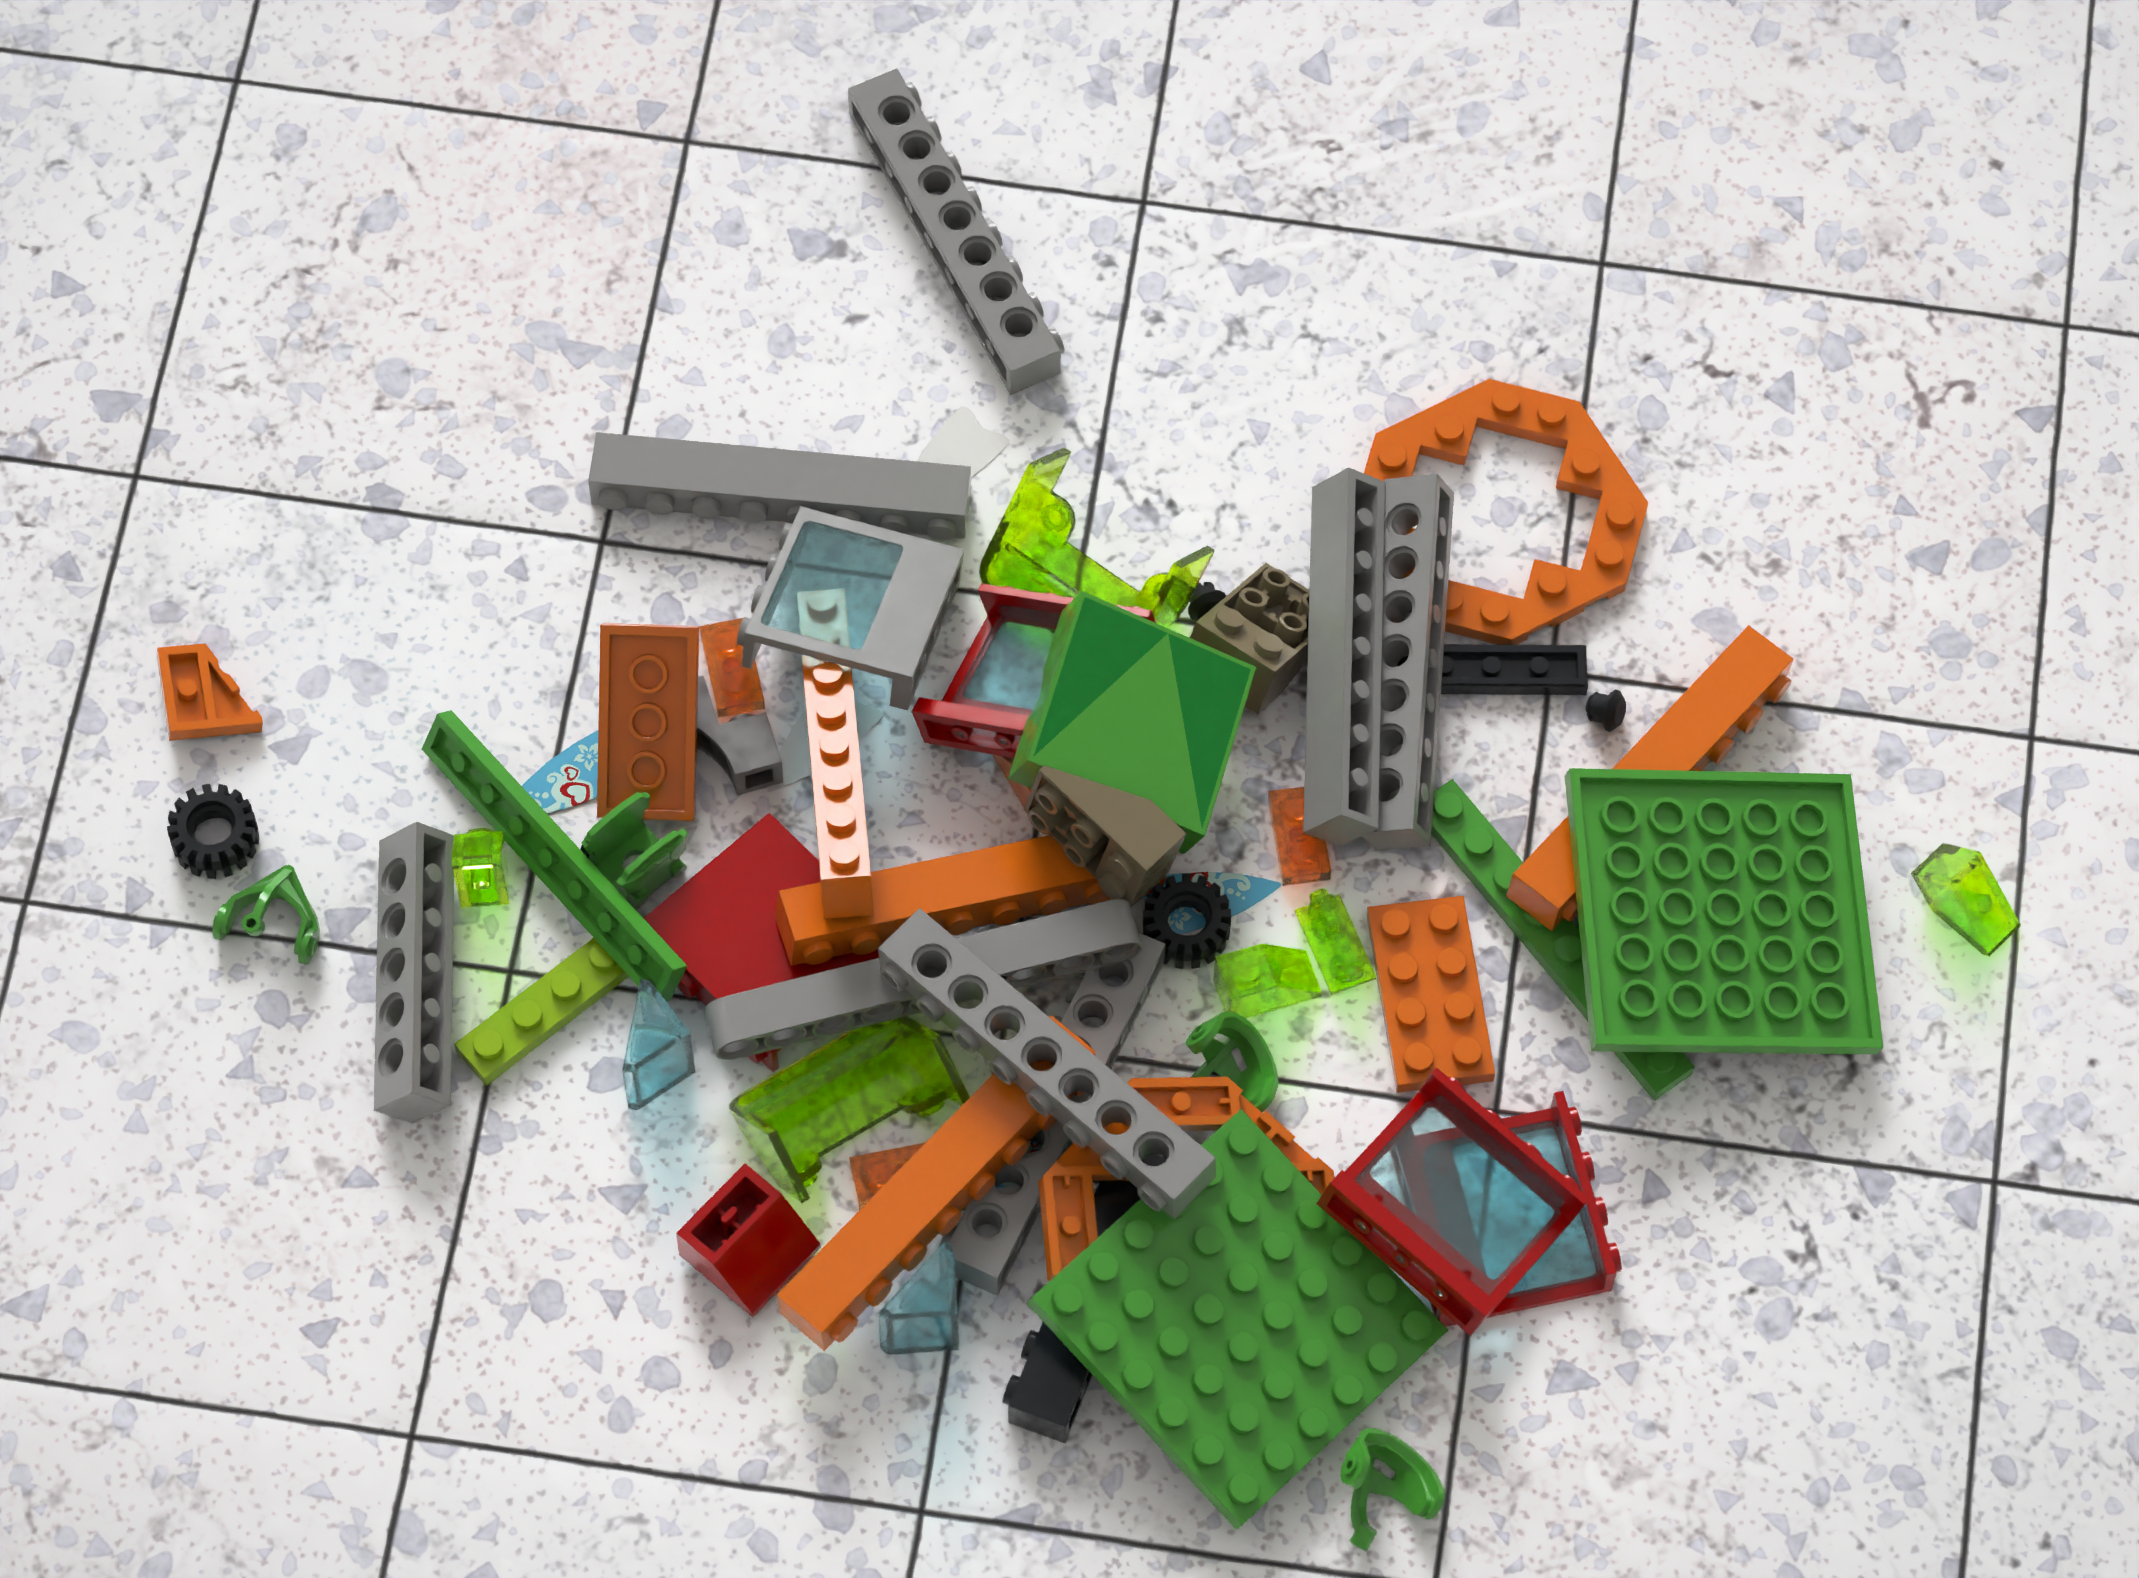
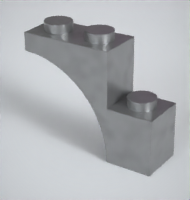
(740, 746)

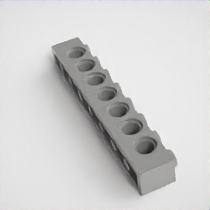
(1017, 360)
(1429, 505)
(926, 944)
(989, 1260)

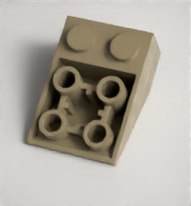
(1264, 626)
(1106, 831)

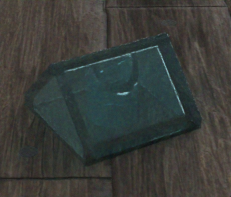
(657, 1049)
(923, 1310)

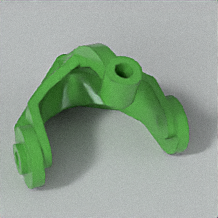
(279, 884)
(1260, 1077)
(1413, 1483)

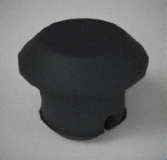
(1203, 600)
(1606, 709)

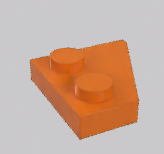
(200, 696)

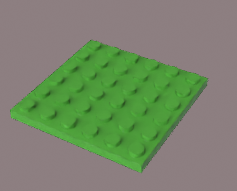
(1722, 912)
(1238, 1323)

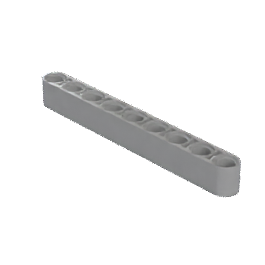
(860, 996)

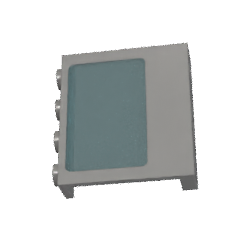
(854, 598)

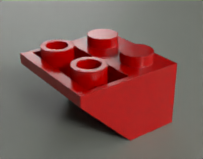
(747, 1240)

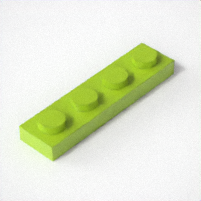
(540, 1011)

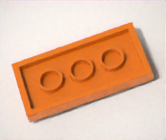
(648, 718)
(1430, 992)

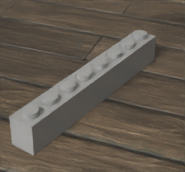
(775, 482)
(1344, 658)

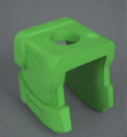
(626, 834)

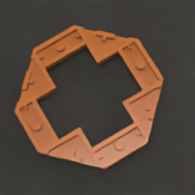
(1587, 469)
(1193, 1106)

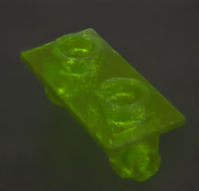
(1334, 942)

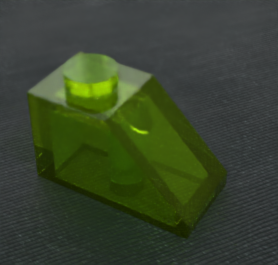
(481, 868)
(1966, 896)
(1264, 979)

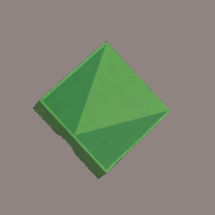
(1136, 711)

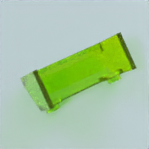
(1035, 555)
(842, 1094)

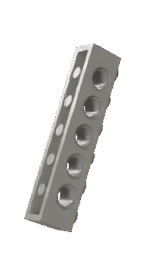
(414, 973)

